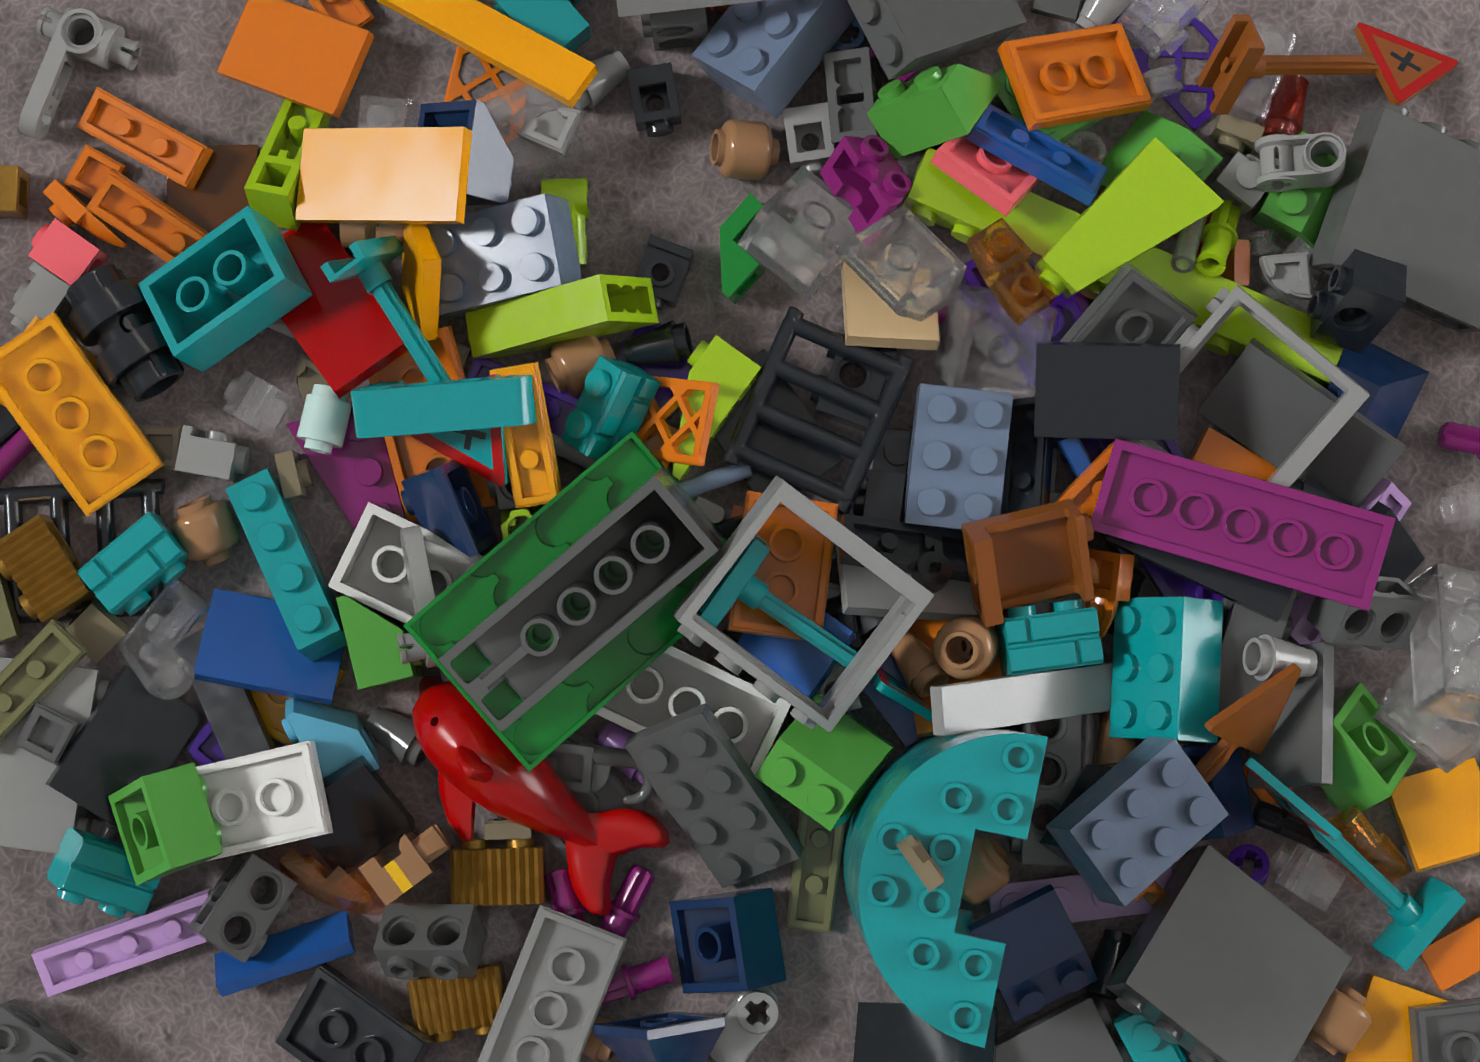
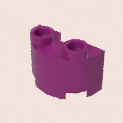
(866, 178)

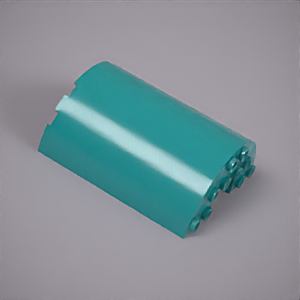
(918, 936)

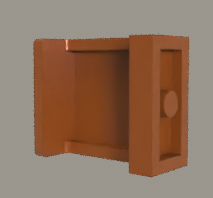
(1029, 558)

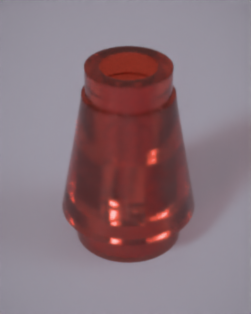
(1287, 107)

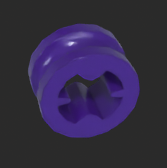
(1253, 853)

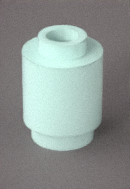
(324, 420)

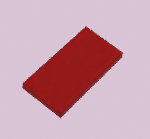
(341, 322)

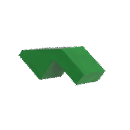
(738, 268)

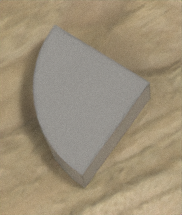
(552, 129)
(1288, 274)

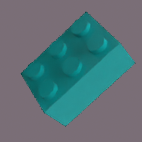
(224, 289)
(1166, 668)

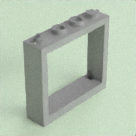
(1332, 421)
(869, 657)

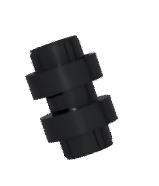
(114, 315)

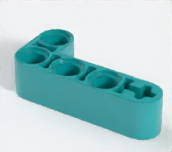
(443, 405)

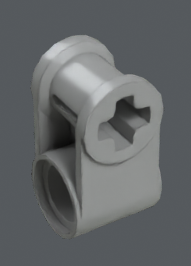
(1296, 163)
(741, 1030)

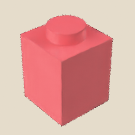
(65, 252)

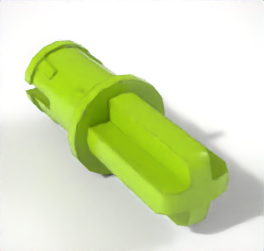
(1218, 239)

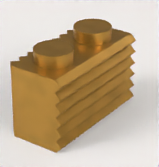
(43, 569)
(498, 873)
(457, 1004)

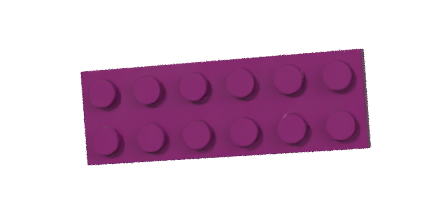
(1242, 524)

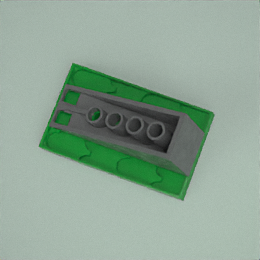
(571, 601)

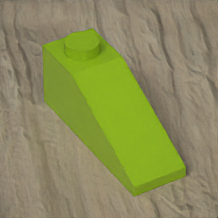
(275, 176)
(735, 374)

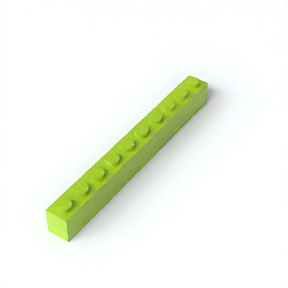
(1040, 223)

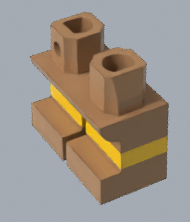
(411, 867)

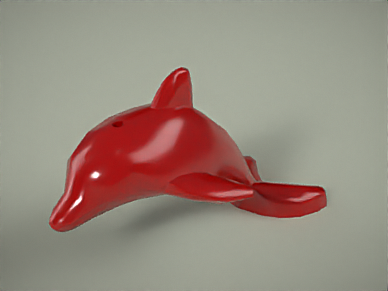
(482, 770)

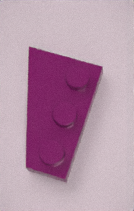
(356, 473)

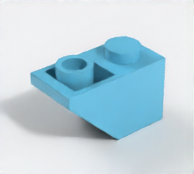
(336, 733)

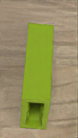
(1133, 214)
(562, 313)

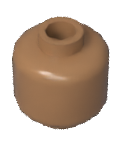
(744, 149)
(573, 360)
(205, 530)
(955, 657)
(986, 870)
(1341, 1022)

